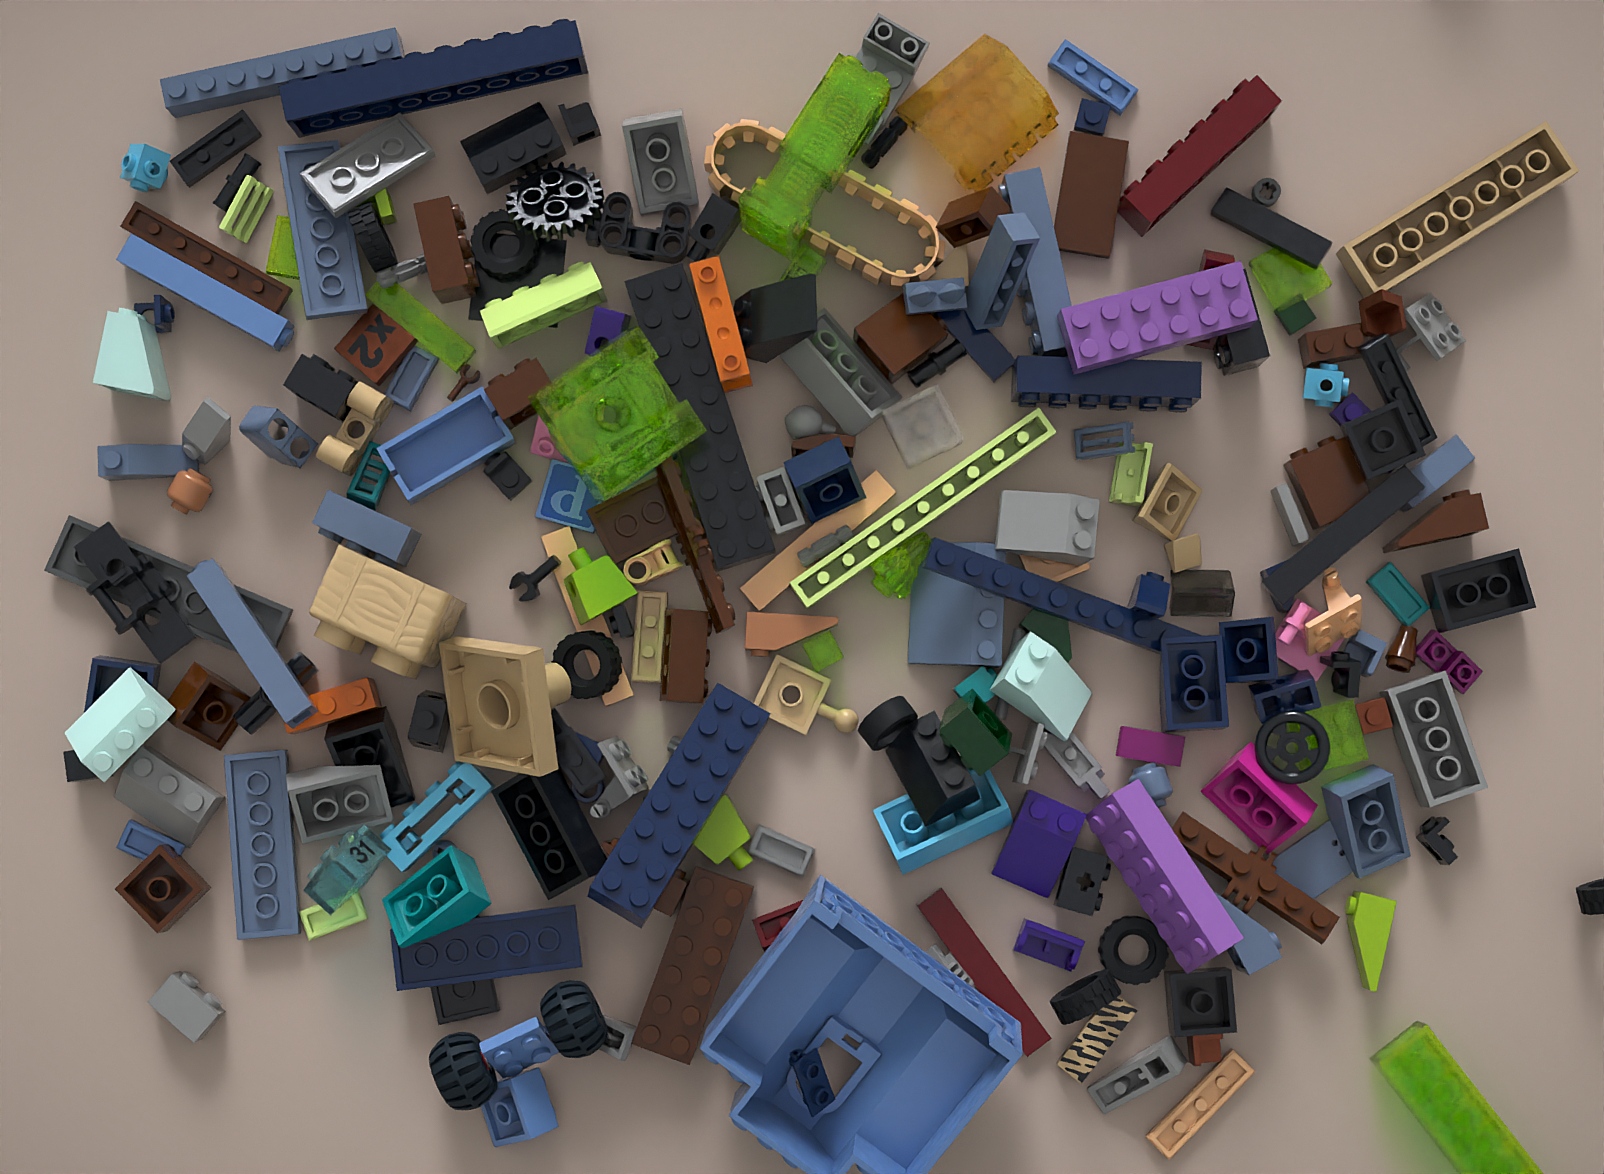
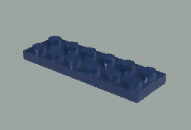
(491, 949)

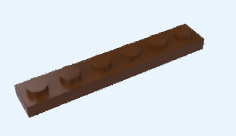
(206, 257)

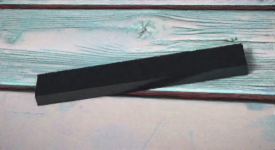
(1343, 535)

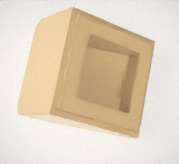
(1184, 553)

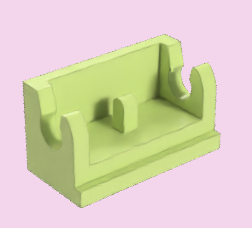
(1131, 475)

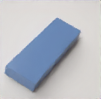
(1092, 77)

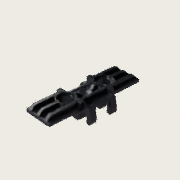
(142, 588)

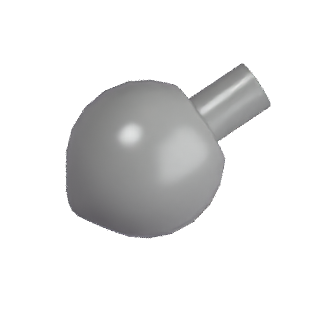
(806, 422)

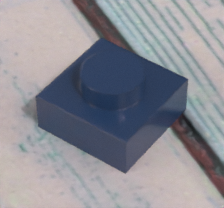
(1092, 117)

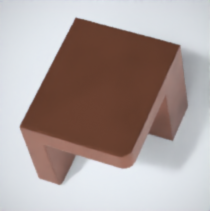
(1382, 313)
(1204, 1049)

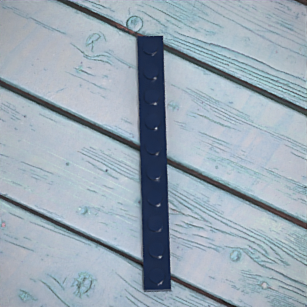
(1049, 596)

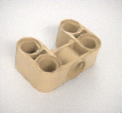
(344, 450)

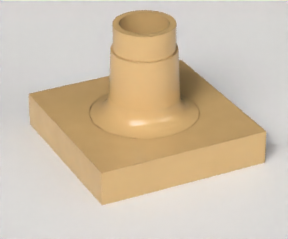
(502, 704)

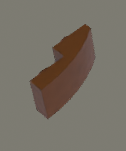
(807, 443)

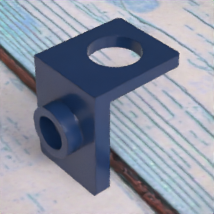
(163, 313)

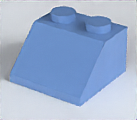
(519, 1109)

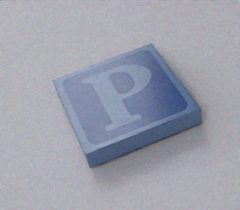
(566, 498)

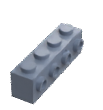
(1000, 270)

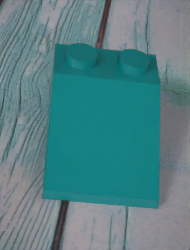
(436, 898)

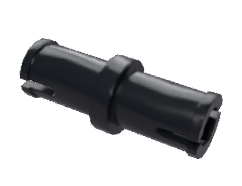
(247, 166)
(937, 363)

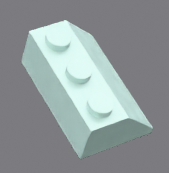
(118, 724)

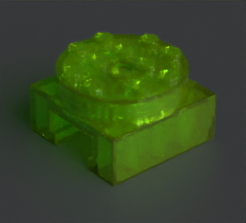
(647, 422)

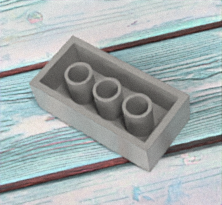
(1433, 740)

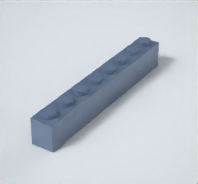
(261, 76)

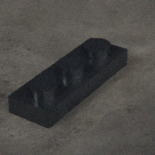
(215, 148)

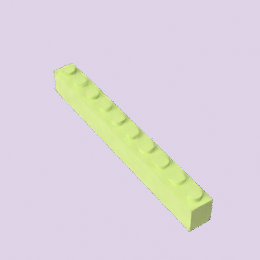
(923, 508)

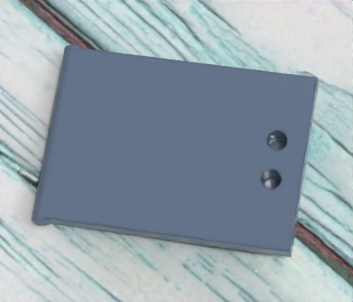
(1314, 861)

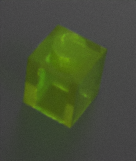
(823, 651)

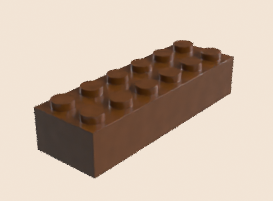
(692, 965)

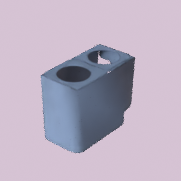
(256, 426)

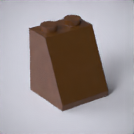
(898, 340)

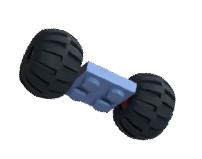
(466, 1066)

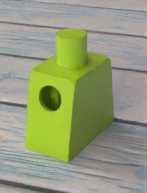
(595, 586)
(724, 836)

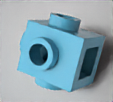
(145, 167)
(1313, 387)

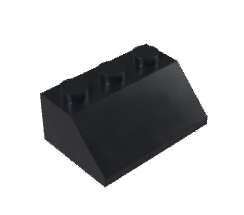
(513, 146)
(931, 770)

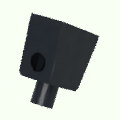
(718, 216)
(429, 721)

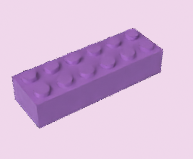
(1157, 317)
(1163, 876)

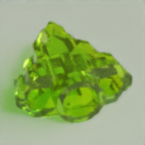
(899, 566)

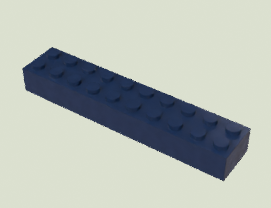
(433, 78)

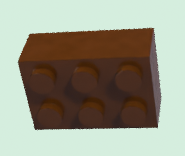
(446, 249)

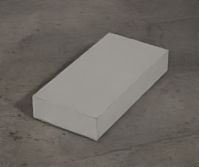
(1289, 514)
(781, 850)

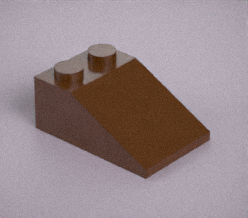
(1454, 518)

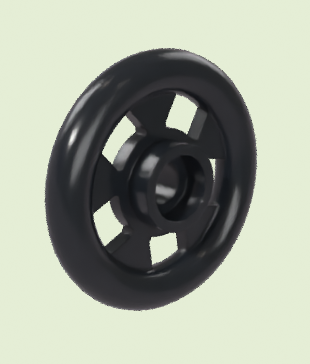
(1308, 726)

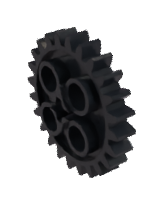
(555, 201)

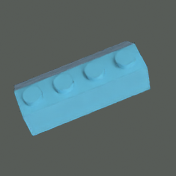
(918, 845)

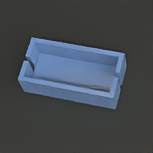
(446, 445)

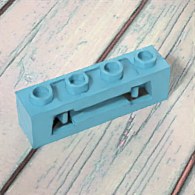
(472, 778)

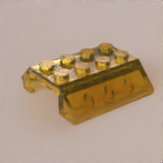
(981, 112)

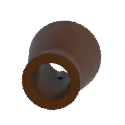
(1402, 652)

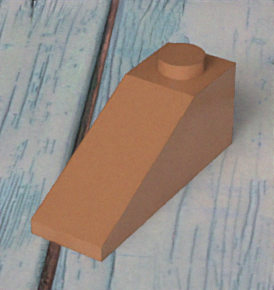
(777, 631)

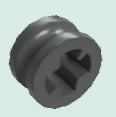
(1270, 183)

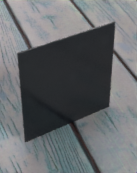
(504, 246)

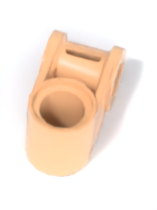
(654, 563)

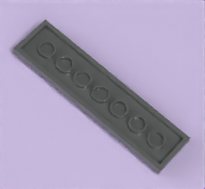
(184, 598)

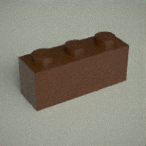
(685, 656)

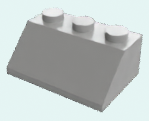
(167, 795)

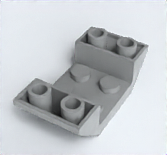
(895, 55)

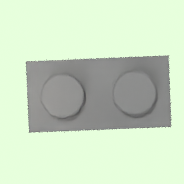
(187, 1005)

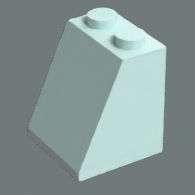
(131, 357)

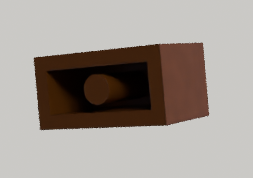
(971, 216)
(1331, 345)

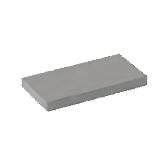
(367, 165)

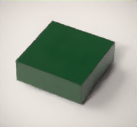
(1295, 317)

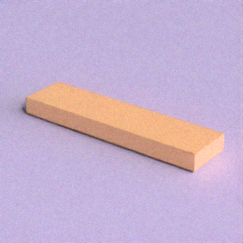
(1200, 1104)

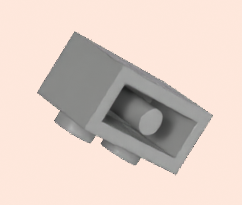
(781, 501)

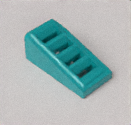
(362, 498)

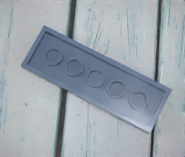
(322, 243)
(262, 845)

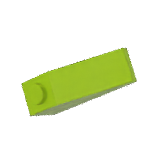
(1369, 930)

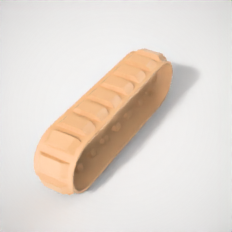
(854, 184)

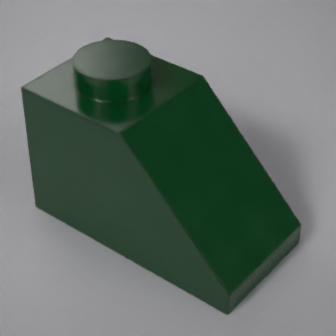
(1050, 629)

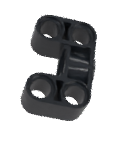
(644, 242)

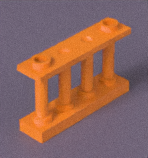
(721, 324)

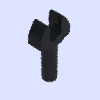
(533, 579)

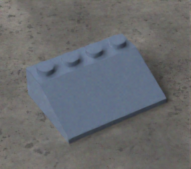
(955, 620)

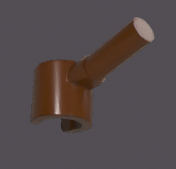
(463, 382)

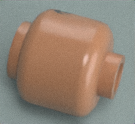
(189, 491)

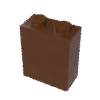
(1326, 480)

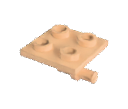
(1340, 620)

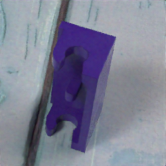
(1048, 945)

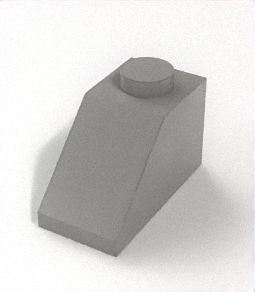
(206, 432)

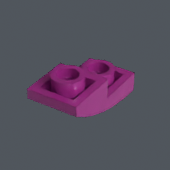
(1442, 656)
(1150, 746)

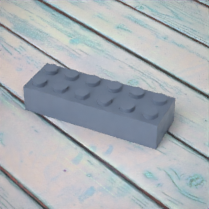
(1044, 281)

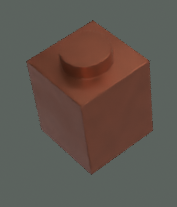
(1373, 715)

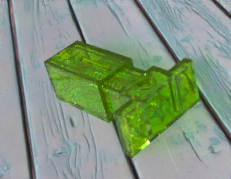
(814, 154)

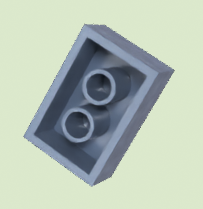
(366, 530)

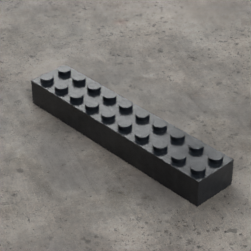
(715, 458)

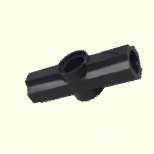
(260, 708)

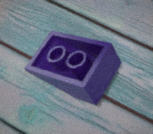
(1038, 843)

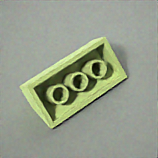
(543, 305)

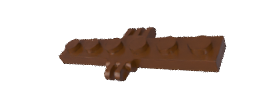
(694, 545)
(1254, 879)

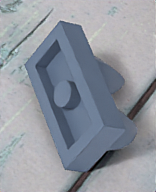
(934, 296)

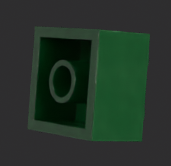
(975, 733)

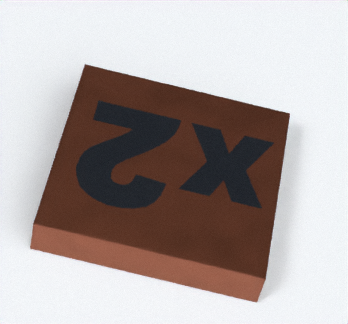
(376, 344)

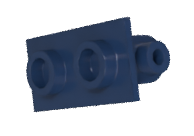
(812, 1080)

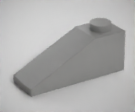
(1138, 1075)

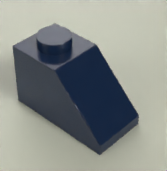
(1150, 595)

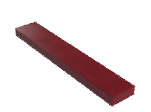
(981, 967)

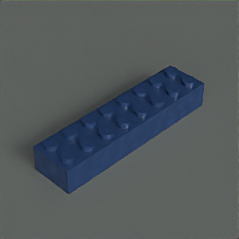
(678, 805)

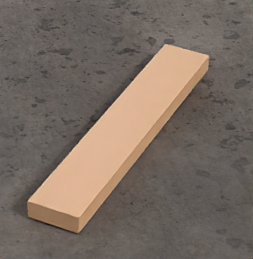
(561, 544)
(786, 566)

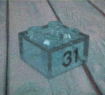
(346, 868)

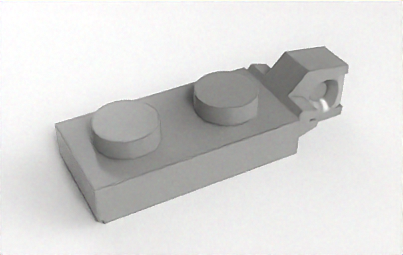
(1077, 763)

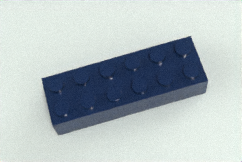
(1118, 385)

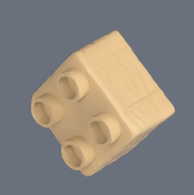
(387, 608)

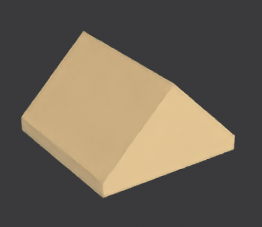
(1168, 503)

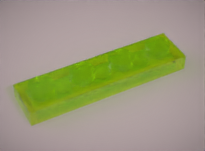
(422, 325)

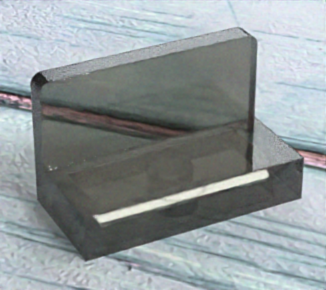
(1202, 593)

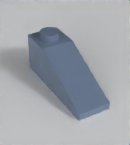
(142, 461)
(1439, 468)

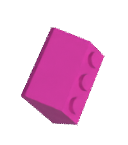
(1257, 803)

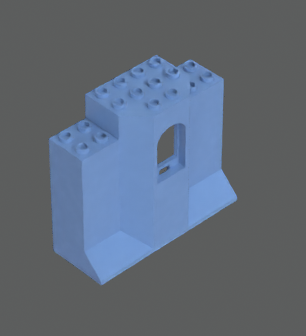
(924, 1036)

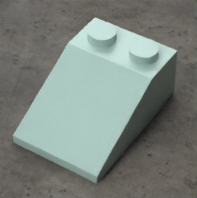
(1042, 686)

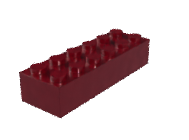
(1199, 155)

